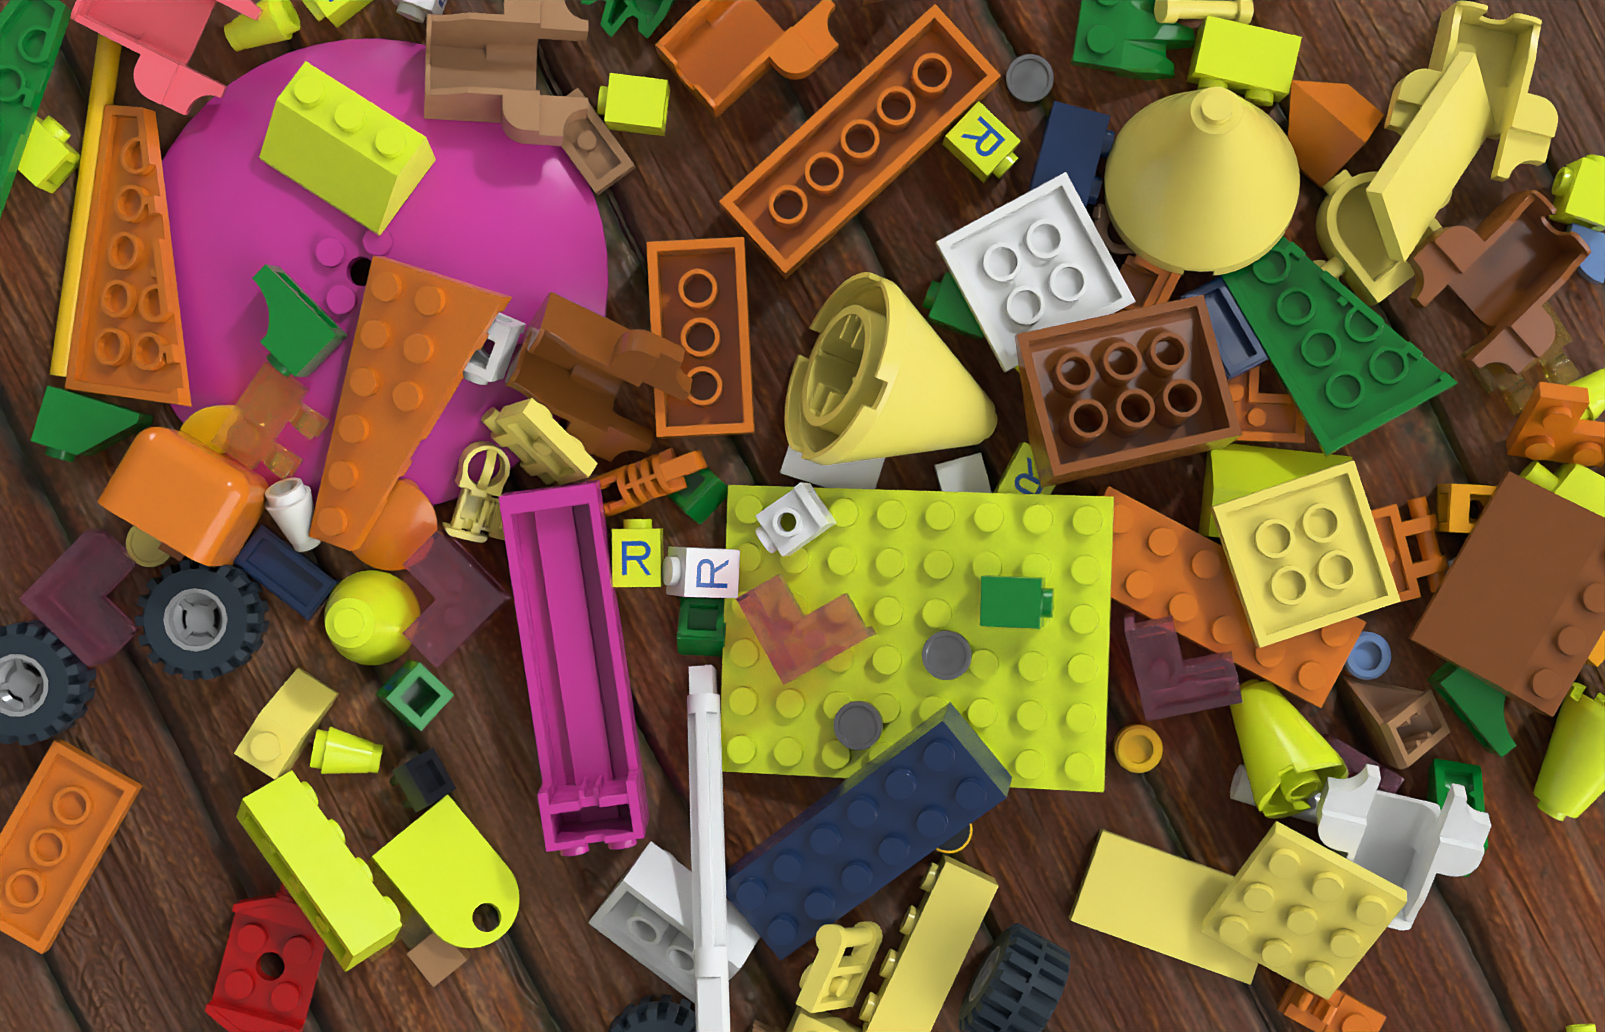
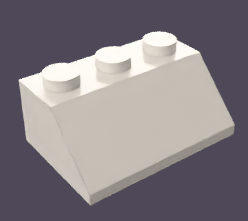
(653, 920)

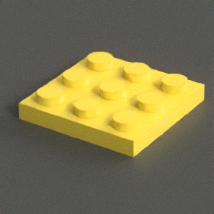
(1305, 554)
(1303, 910)

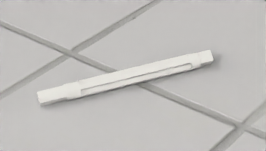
(707, 852)

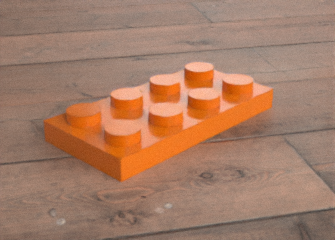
(58, 841)

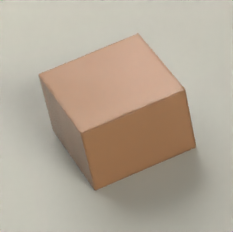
(437, 958)

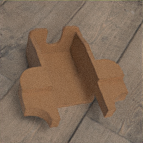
(486, 69)

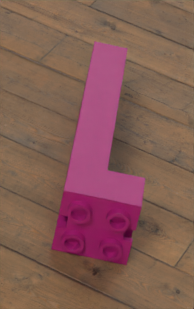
(575, 668)

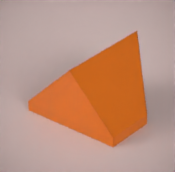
(1328, 126)

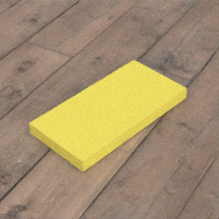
(1431, 156)
(1156, 903)

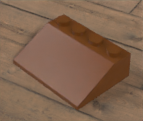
(1124, 391)
(1522, 596)

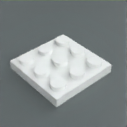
(1034, 267)

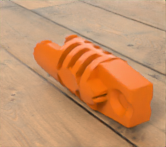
(649, 478)

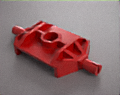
(247, 996)

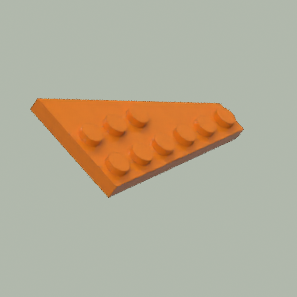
(128, 300)
(400, 375)

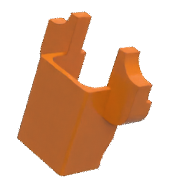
(732, 43)

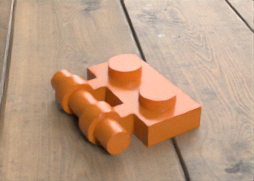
(1393, 539)

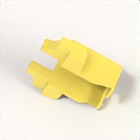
(1506, 62)

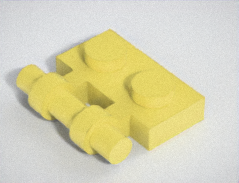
(539, 442)

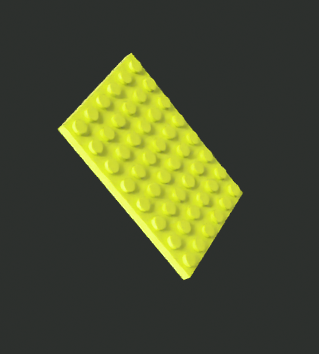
(915, 572)

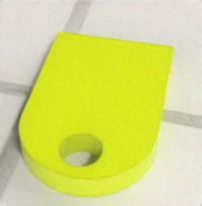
(449, 871)

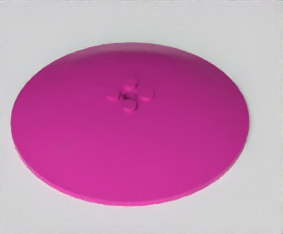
(481, 214)

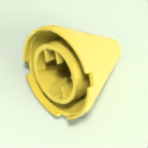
(1201, 182)
(880, 382)

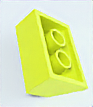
(344, 148)
(1248, 469)

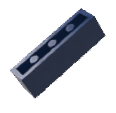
(1073, 144)

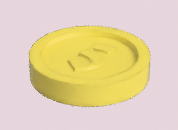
(144, 548)

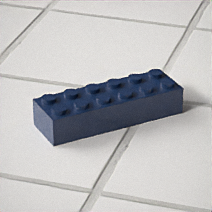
(867, 831)

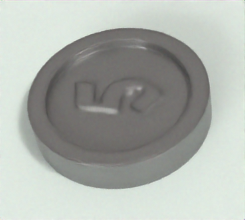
(1029, 78)
(946, 655)
(858, 725)

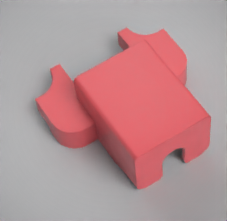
(165, 38)

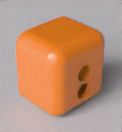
(186, 496)

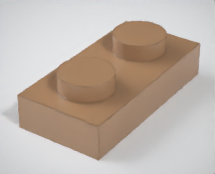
(595, 150)

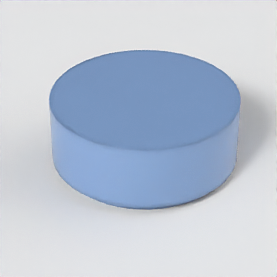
(1368, 657)

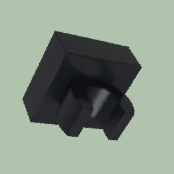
(423, 780)

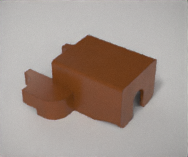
(1502, 276)
(577, 364)

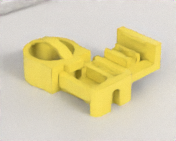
(475, 506)

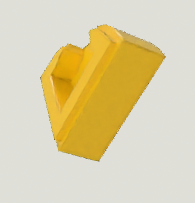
(206, 423)

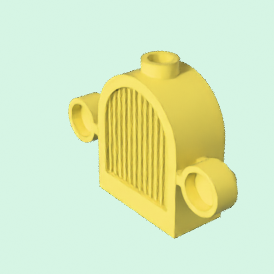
(1353, 240)

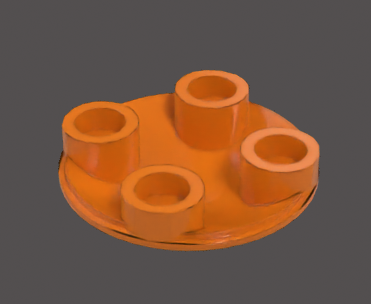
(400, 529)

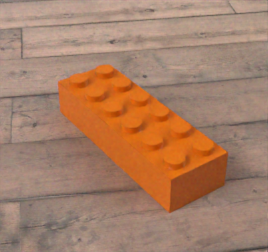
(860, 141)
(1180, 573)

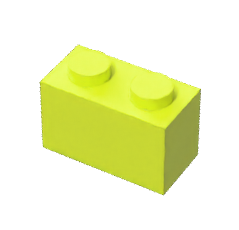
(1244, 60)

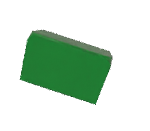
(702, 494)
(701, 627)

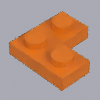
(1265, 415)
(1553, 429)

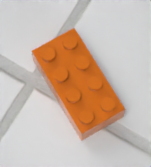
(703, 306)

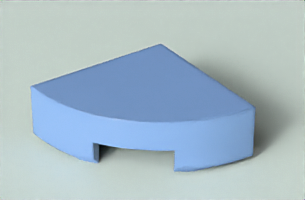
(1594, 265)

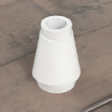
(293, 510)

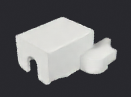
(1401, 835)

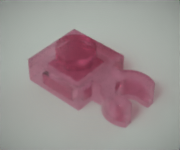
(1356, 761)

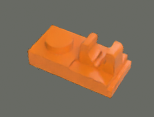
(1337, 1014)

